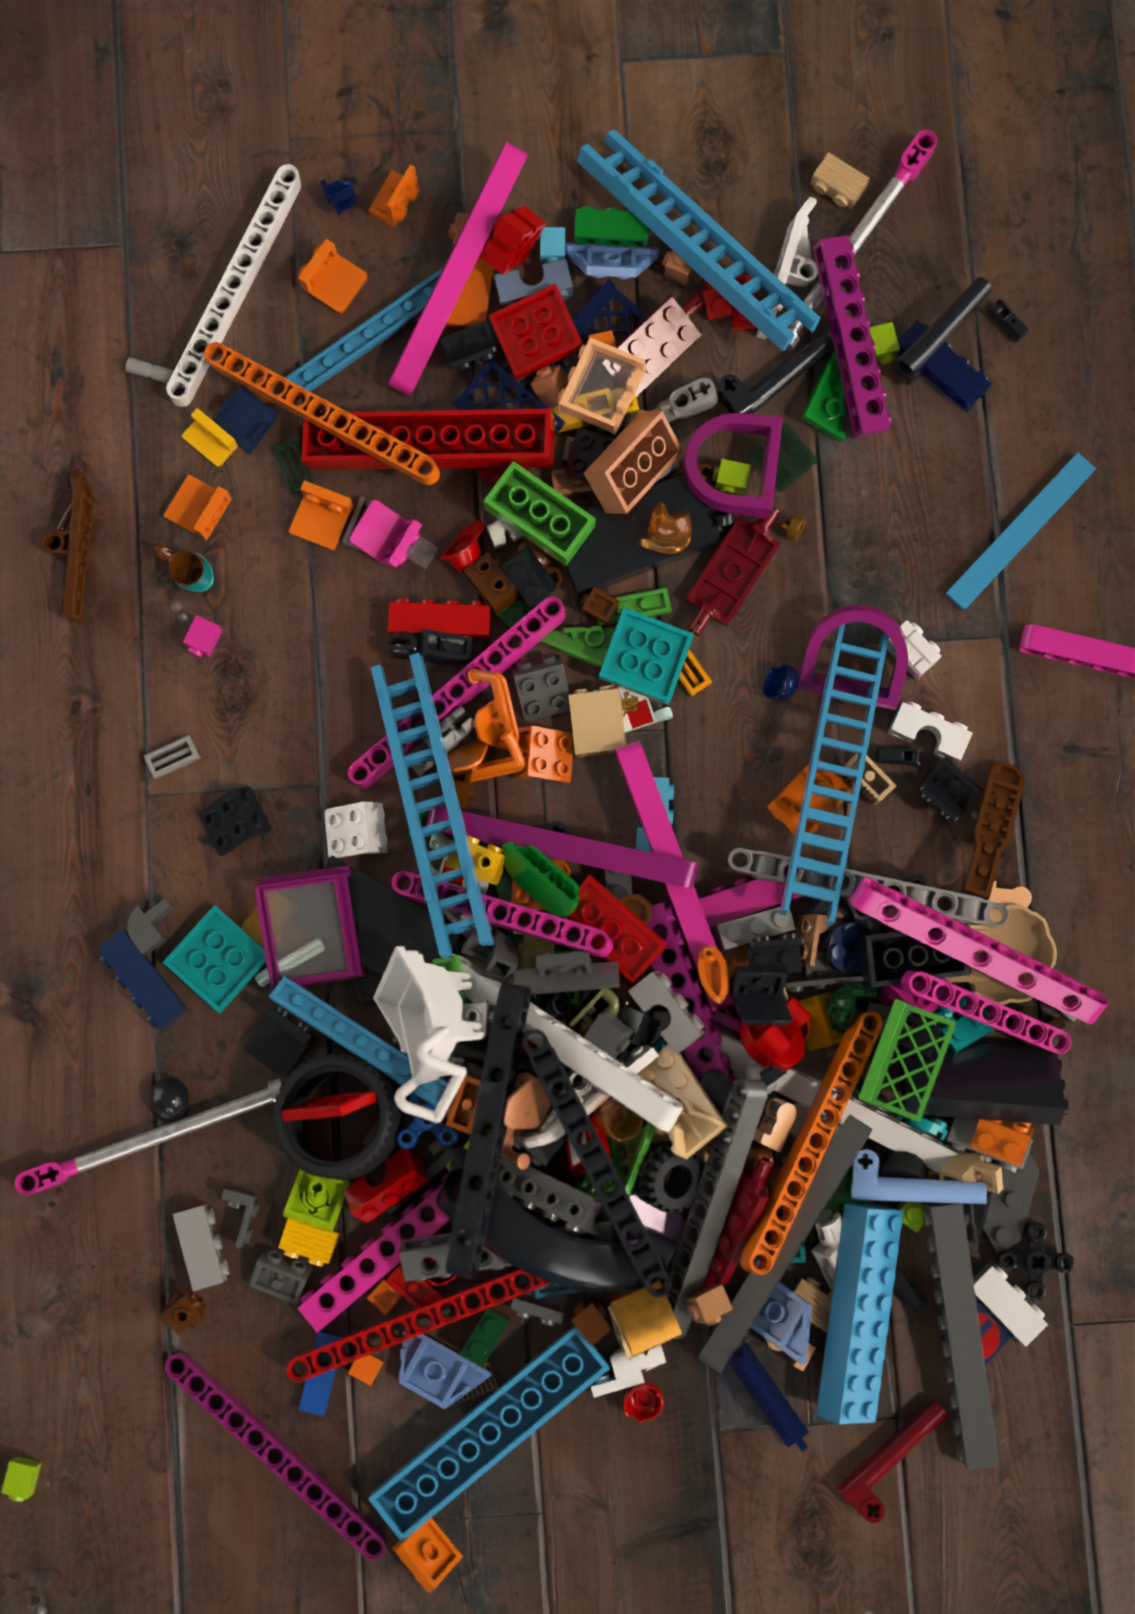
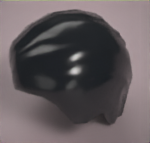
(170, 1100)

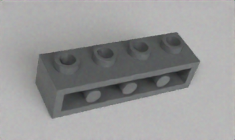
(549, 1194)

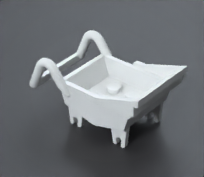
(426, 1018)

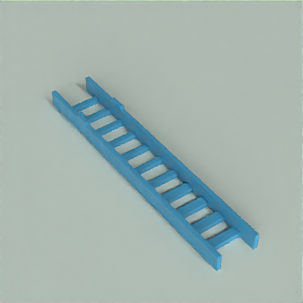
(846, 822)

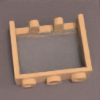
(602, 385)

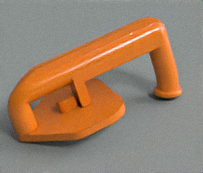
(498, 714)
(471, 755)

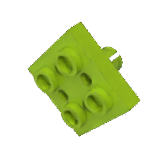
(318, 1192)

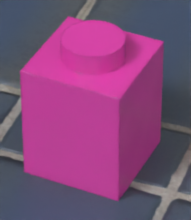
(202, 637)

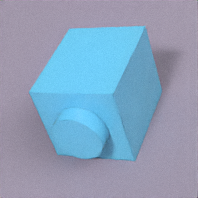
(552, 244)

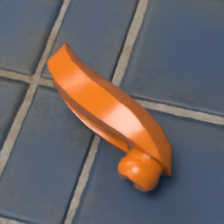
(713, 974)

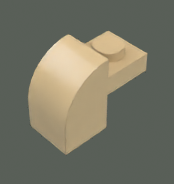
(972, 1168)

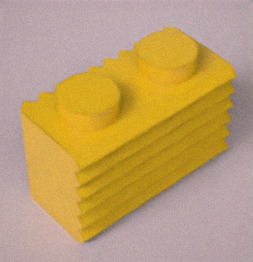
(309, 1242)

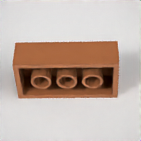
(633, 462)

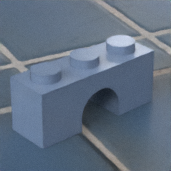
(512, 289)

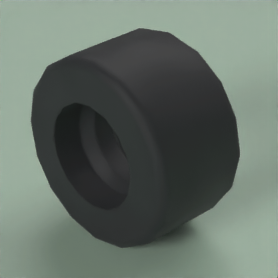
(903, 1164)

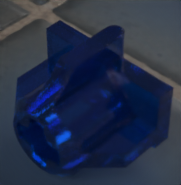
(339, 195)

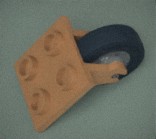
(813, 927)

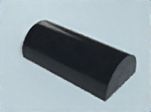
(891, 954)

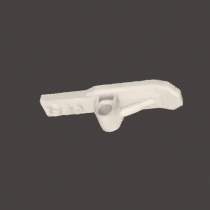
(795, 255)
(589, 1095)

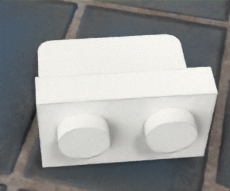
(356, 829)

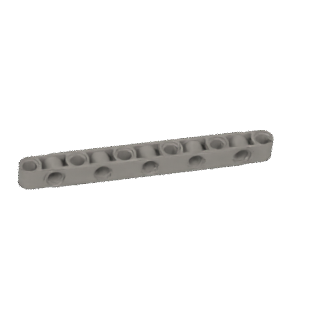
(963, 907)

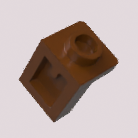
(599, 605)

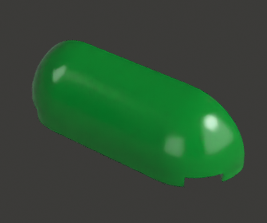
(541, 879)

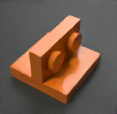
(428, 1554)

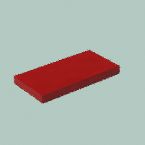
(633, 940)

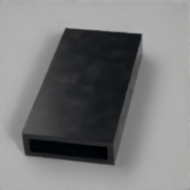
(614, 547)
(389, 921)
(990, 1084)

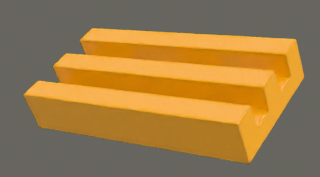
(699, 686)

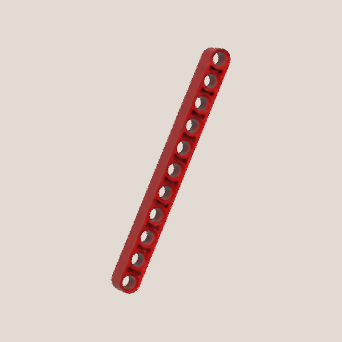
(413, 1328)

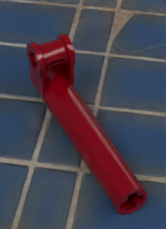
(858, 1485)

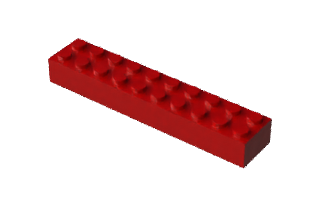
(446, 436)

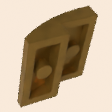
(645, 1320)

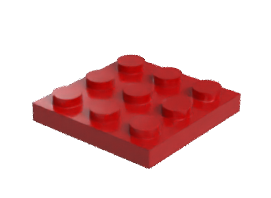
(536, 331)

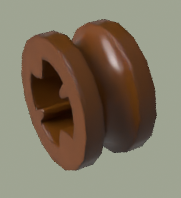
(551, 571)

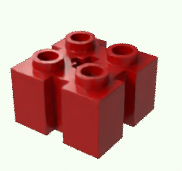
(512, 239)

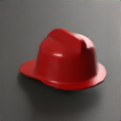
(464, 548)

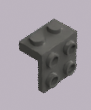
(541, 687)
(548, 1309)

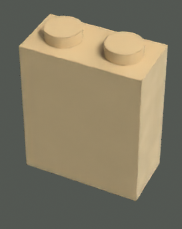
(597, 721)

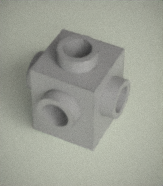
(481, 1013)

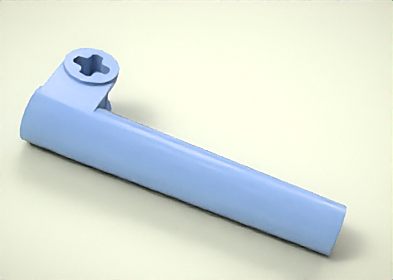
(869, 1186)

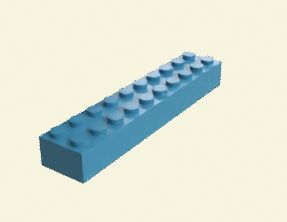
(488, 1432)

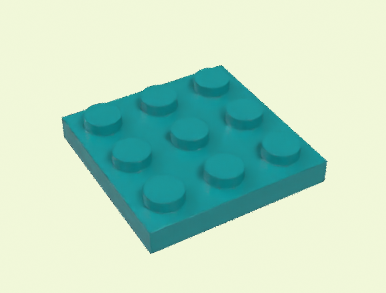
(645, 656)
(217, 959)

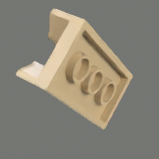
(699, 1117)

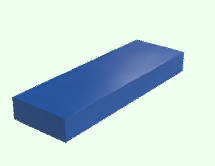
(318, 1388)

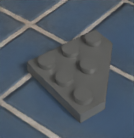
(1011, 1206)

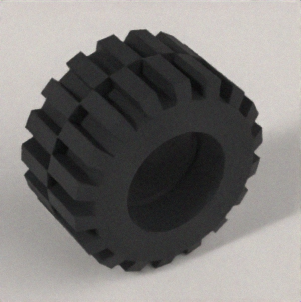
(680, 1187)

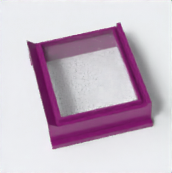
(309, 927)

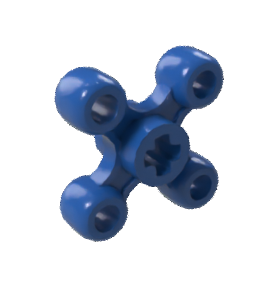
(419, 1126)

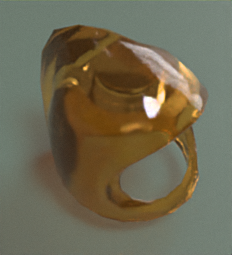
(668, 533)
(614, 1119)

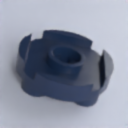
(836, 949)

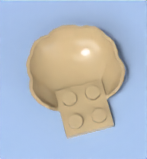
(1024, 932)

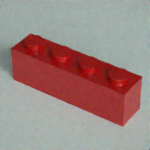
(451, 618)

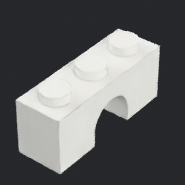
(951, 738)

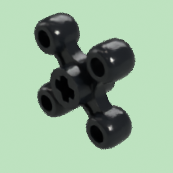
(1046, 1261)

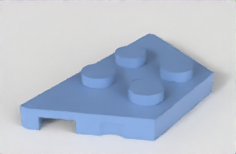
(611, 260)
(786, 1322)
(437, 1371)

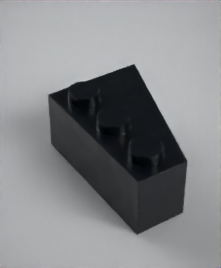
(640, 1022)

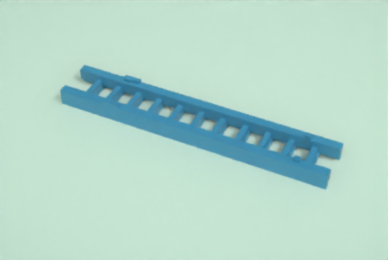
(688, 248)
(449, 798)

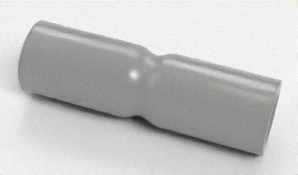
(148, 370)

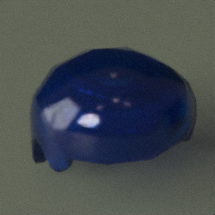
(781, 683)

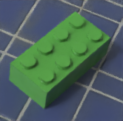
(539, 513)

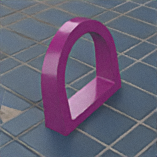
(747, 423)
(814, 682)

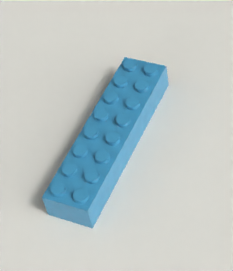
(859, 1313)

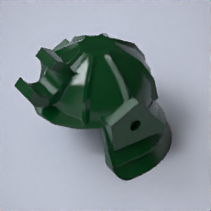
(847, 1002)

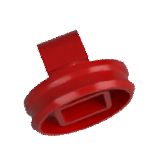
(777, 1043)

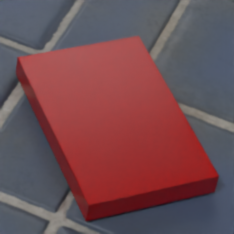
(329, 1106)

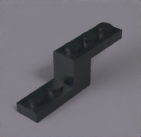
(718, 1086)

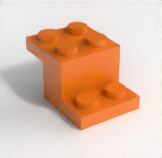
(788, 803)

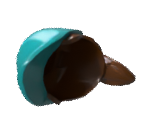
(187, 568)

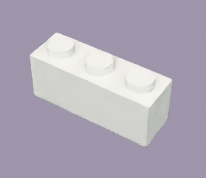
(1008, 1304)

